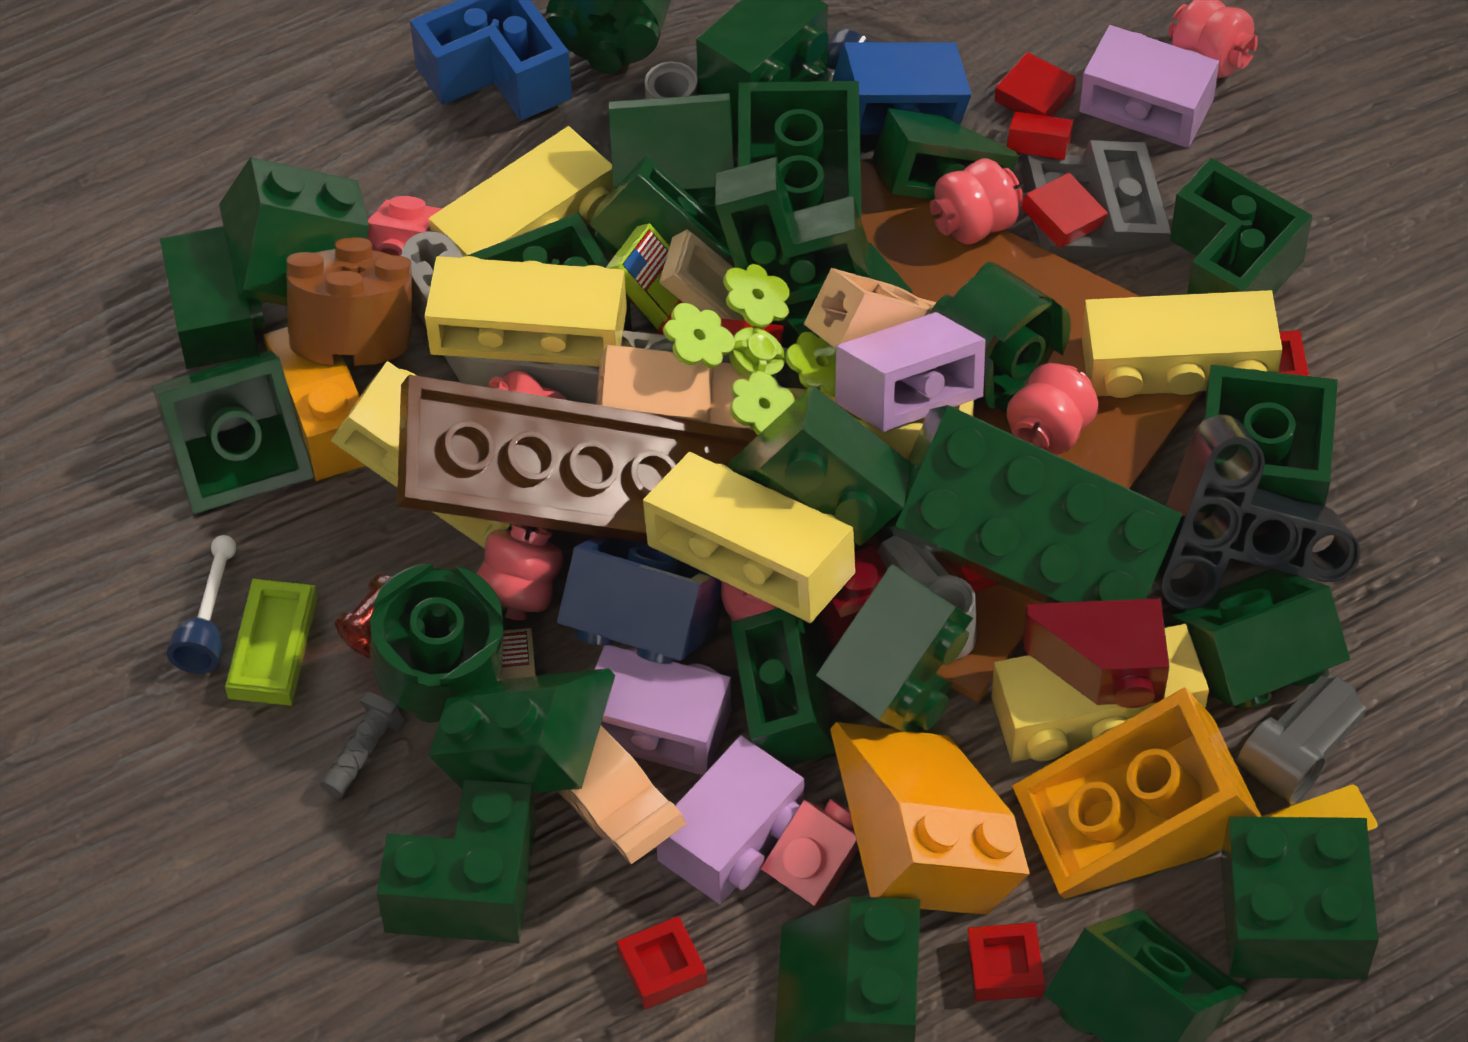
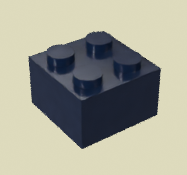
(639, 599)

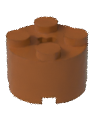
(349, 303)

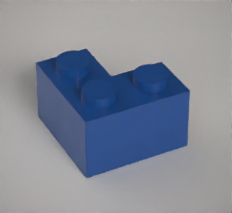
(489, 43)

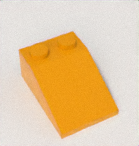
(1136, 798)
(927, 820)

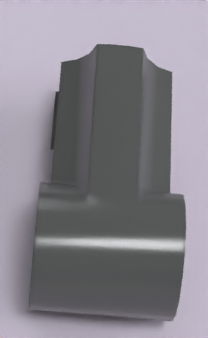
(1294, 749)

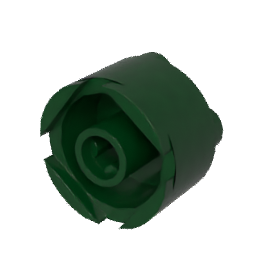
(608, 30)
(1017, 325)
(435, 637)

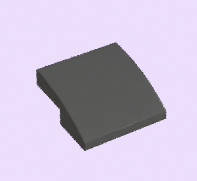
(1122, 183)

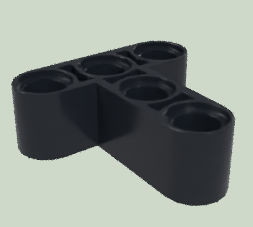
(1236, 517)

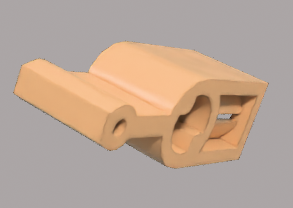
(859, 306)
(666, 387)
(622, 801)

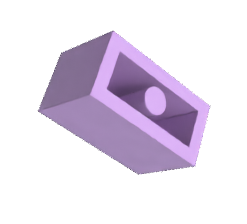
(1149, 86)
(908, 370)
(666, 710)
(732, 820)

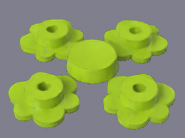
(752, 350)

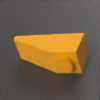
(321, 402)

